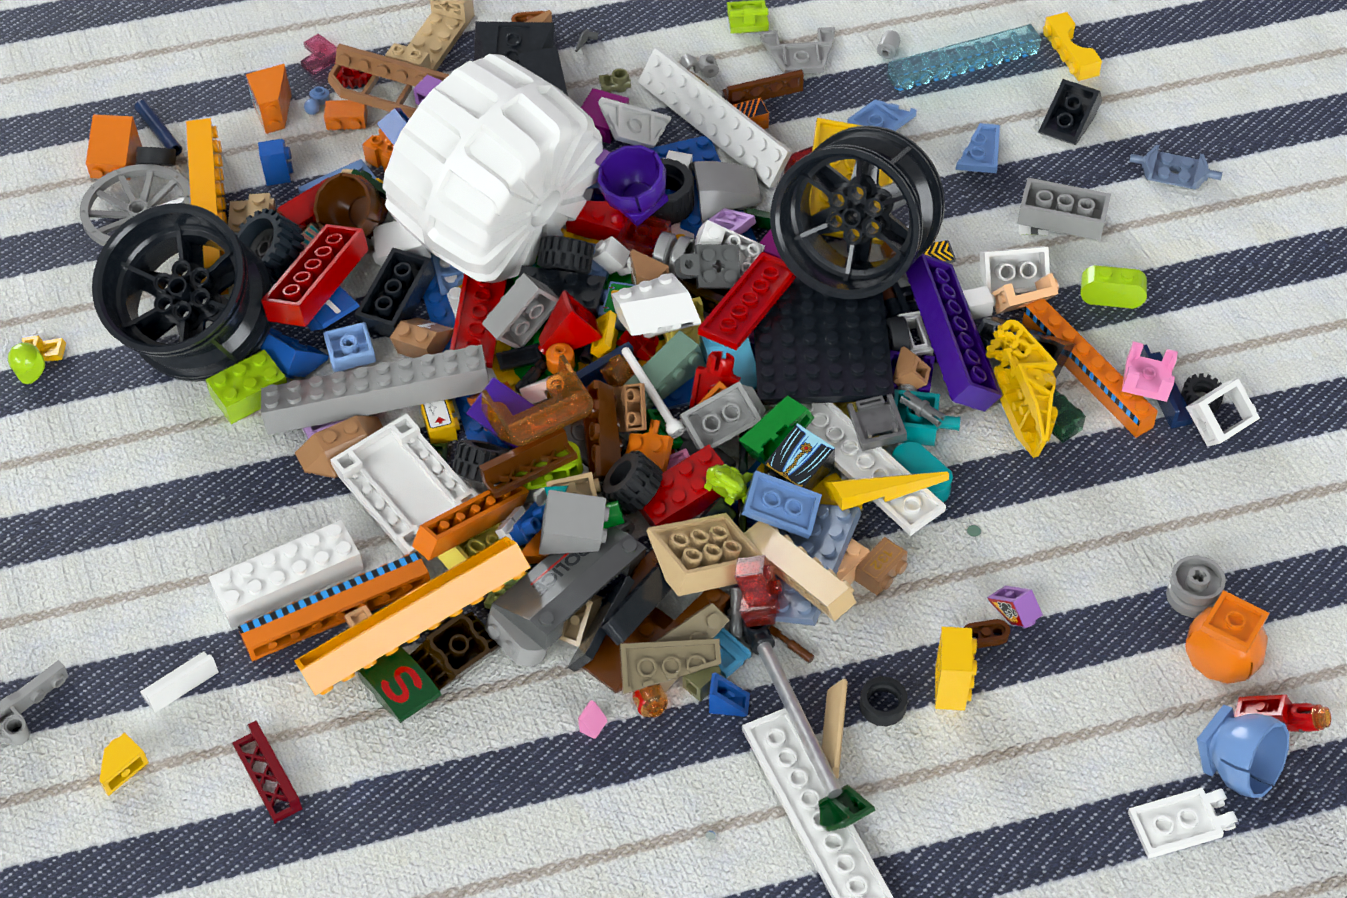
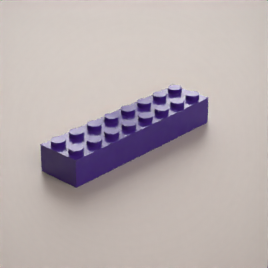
(953, 333)

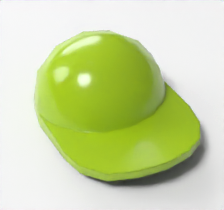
(26, 362)

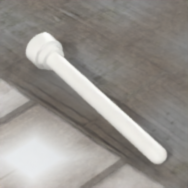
(673, 427)

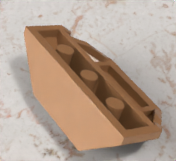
(324, 445)

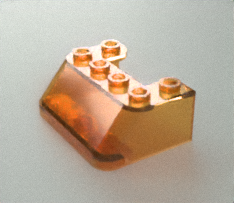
(568, 404)

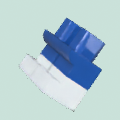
(522, 524)

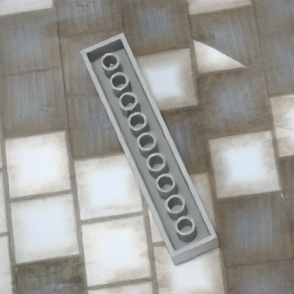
(374, 389)

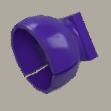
(633, 182)

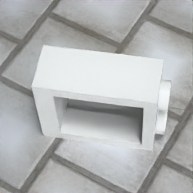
(1206, 421)

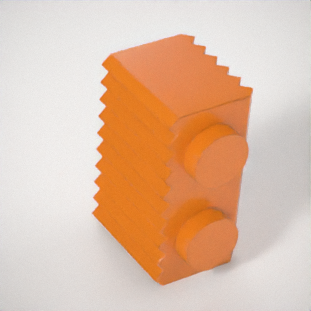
(345, 115)

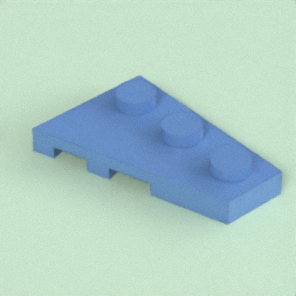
(982, 150)

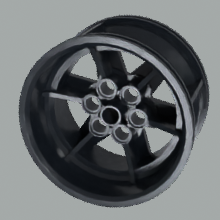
(798, 232)
(129, 268)

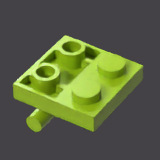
(747, 16)

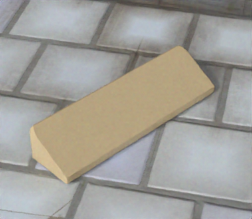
(834, 724)

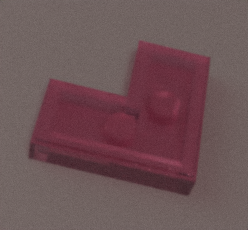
(322, 54)

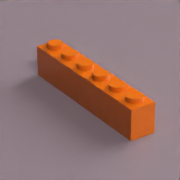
(466, 521)

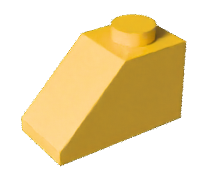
(120, 762)

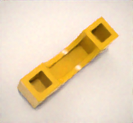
(1081, 61)

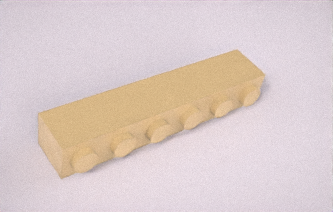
(802, 572)

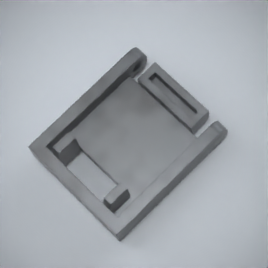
(876, 419)

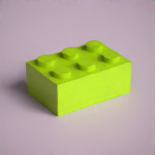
(239, 386)

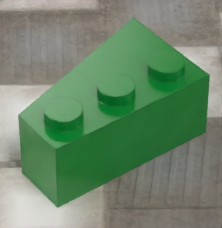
(774, 427)

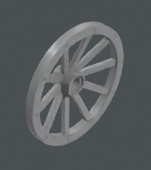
(135, 205)

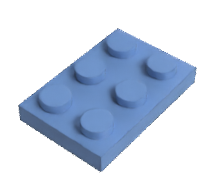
(781, 504)

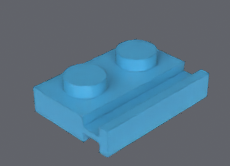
(732, 653)

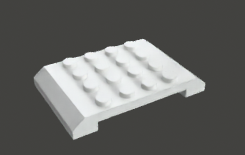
(400, 480)

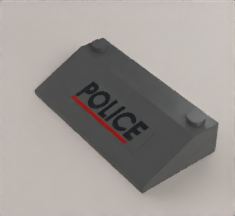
(566, 583)

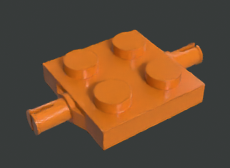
(652, 445)

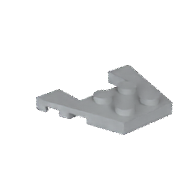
(807, 56)

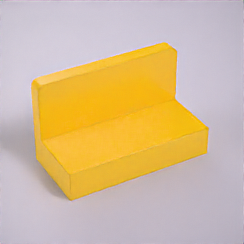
(609, 335)

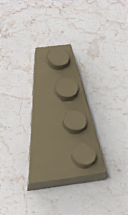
(701, 625)
(663, 661)

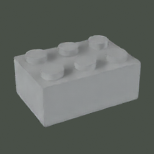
(521, 311)

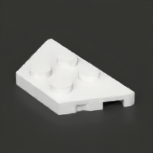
(632, 123)

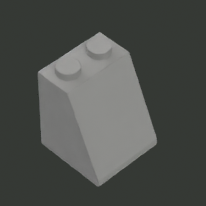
(573, 523)

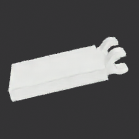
(1181, 821)

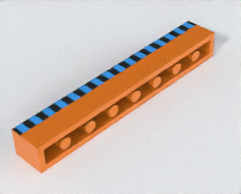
(1093, 369)
(327, 608)

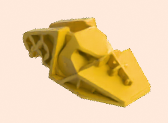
(1026, 386)

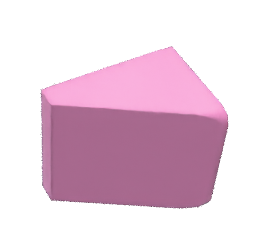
(592, 720)

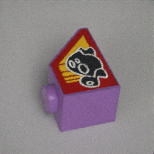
(1016, 605)

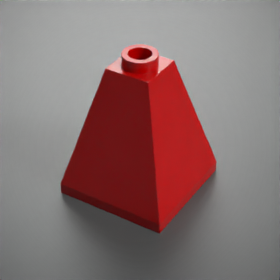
(569, 324)

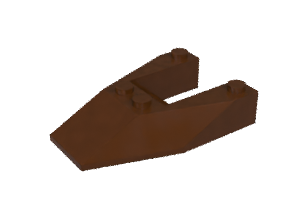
(607, 663)

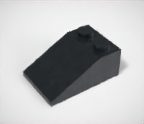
(1071, 112)

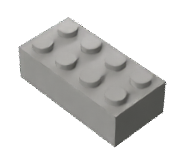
(1063, 209)

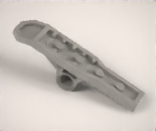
(32, 693)

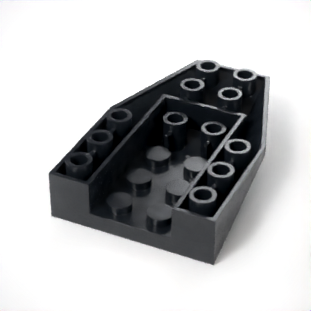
(512, 38)

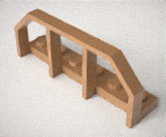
(379, 67)

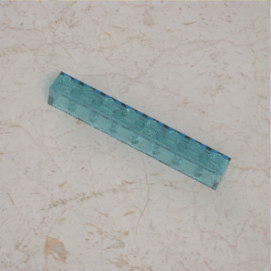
(963, 57)

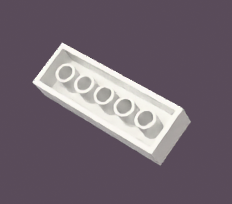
(286, 573)

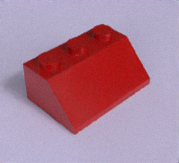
(301, 207)

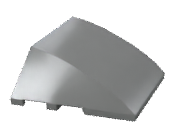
(724, 186)

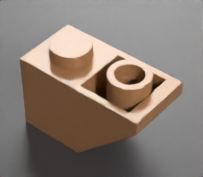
(911, 370)

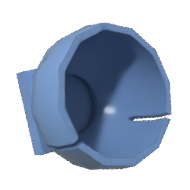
(1244, 748)

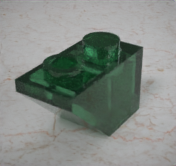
(1069, 418)

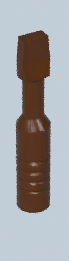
(792, 645)

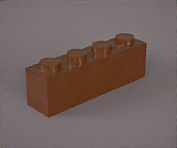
(601, 430)

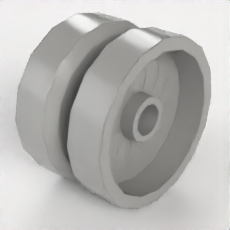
(669, 249)
(1195, 585)

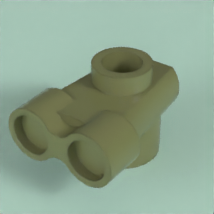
(618, 81)

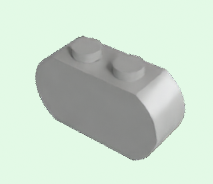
(513, 640)

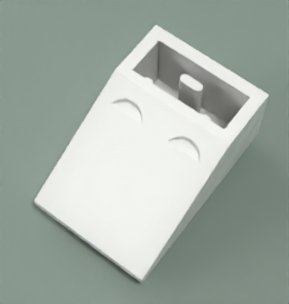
(715, 234)

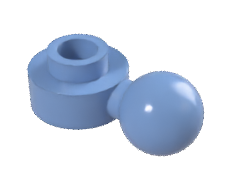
(317, 97)

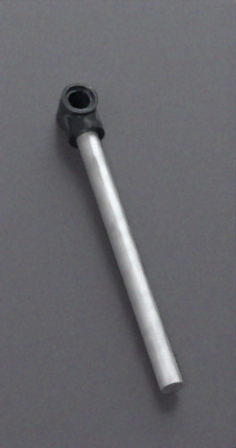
(762, 644)

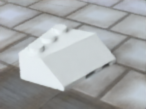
(655, 305)

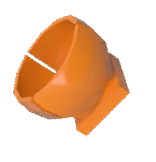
(1228, 640)

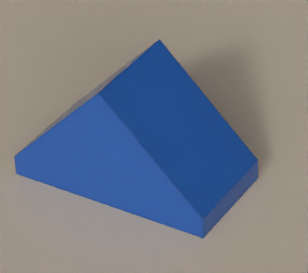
(727, 697)

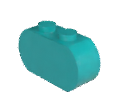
(919, 460)

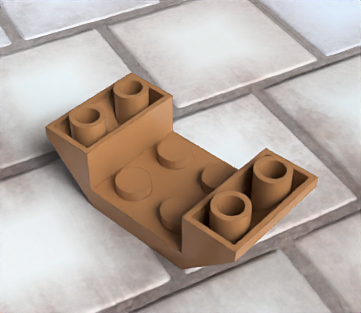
(631, 407)

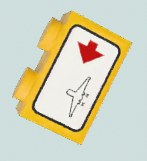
(439, 421)

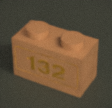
(881, 566)

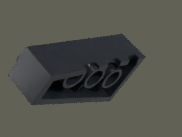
(1056, 347)

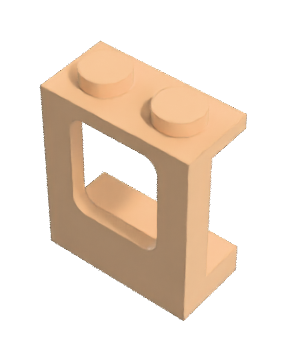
(1007, 301)

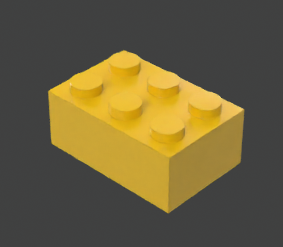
(955, 668)

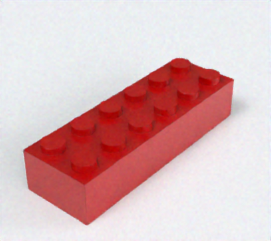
(315, 275)

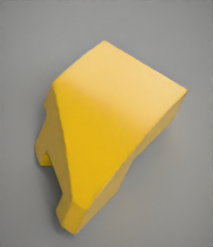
(50, 349)

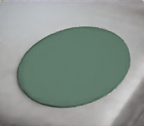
(973, 530)

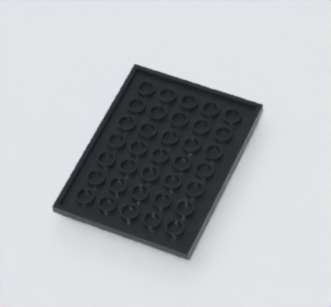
(822, 348)

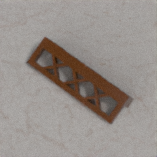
(765, 88)
(524, 460)

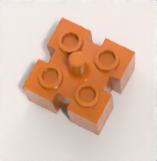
(378, 150)

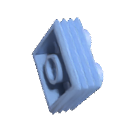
(349, 347)

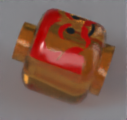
(650, 700)

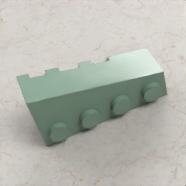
(671, 366)

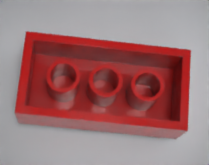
(683, 490)

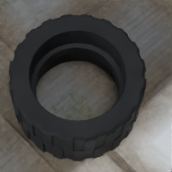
(681, 202)

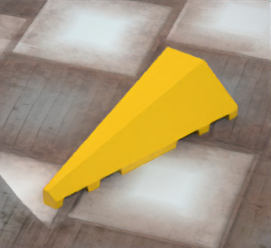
(855, 492)

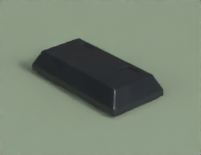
(519, 357)

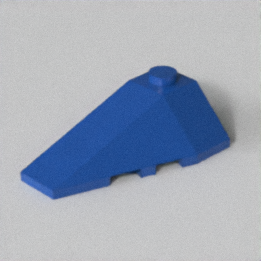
(292, 356)

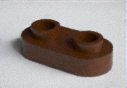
(985, 631)

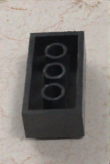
(583, 287)
(395, 291)

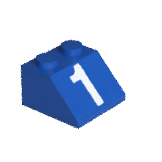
(335, 308)

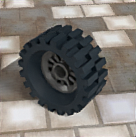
(273, 240)

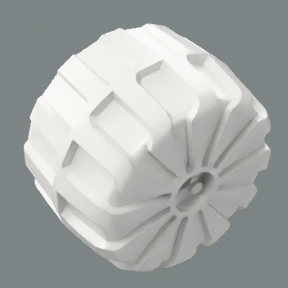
(491, 167)

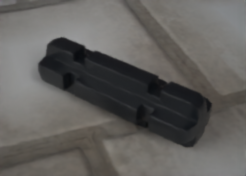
(532, 375)

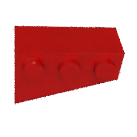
(597, 221)

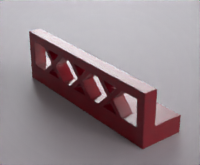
(273, 766)

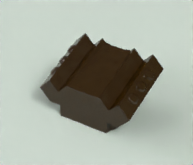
(454, 649)

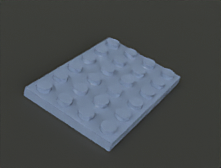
(828, 544)

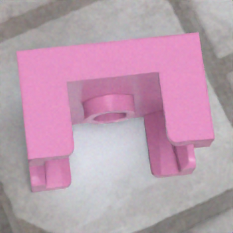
(1149, 376)

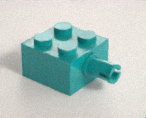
(919, 428)

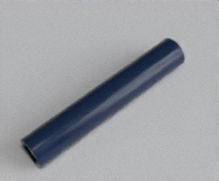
(157, 126)

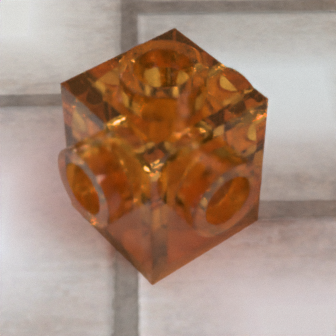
(617, 371)

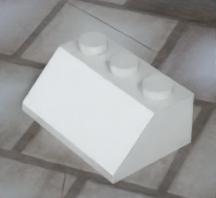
(1014, 266)

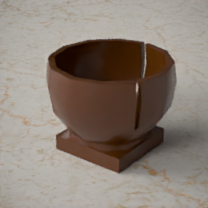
(349, 202)

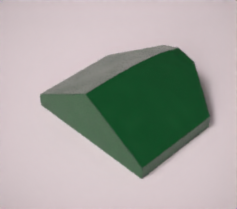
(843, 810)

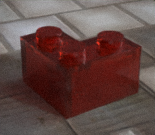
(758, 590)

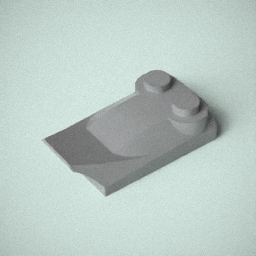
(723, 416)

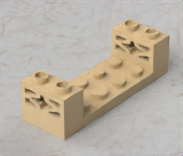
(436, 35)

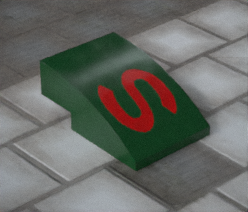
(399, 684)

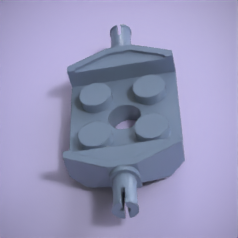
(1190, 171)

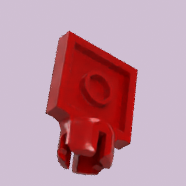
(707, 377)

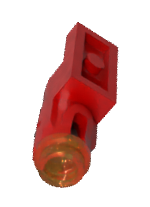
(1296, 716)

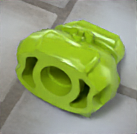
(726, 482)

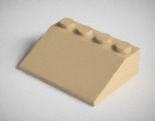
(700, 552)

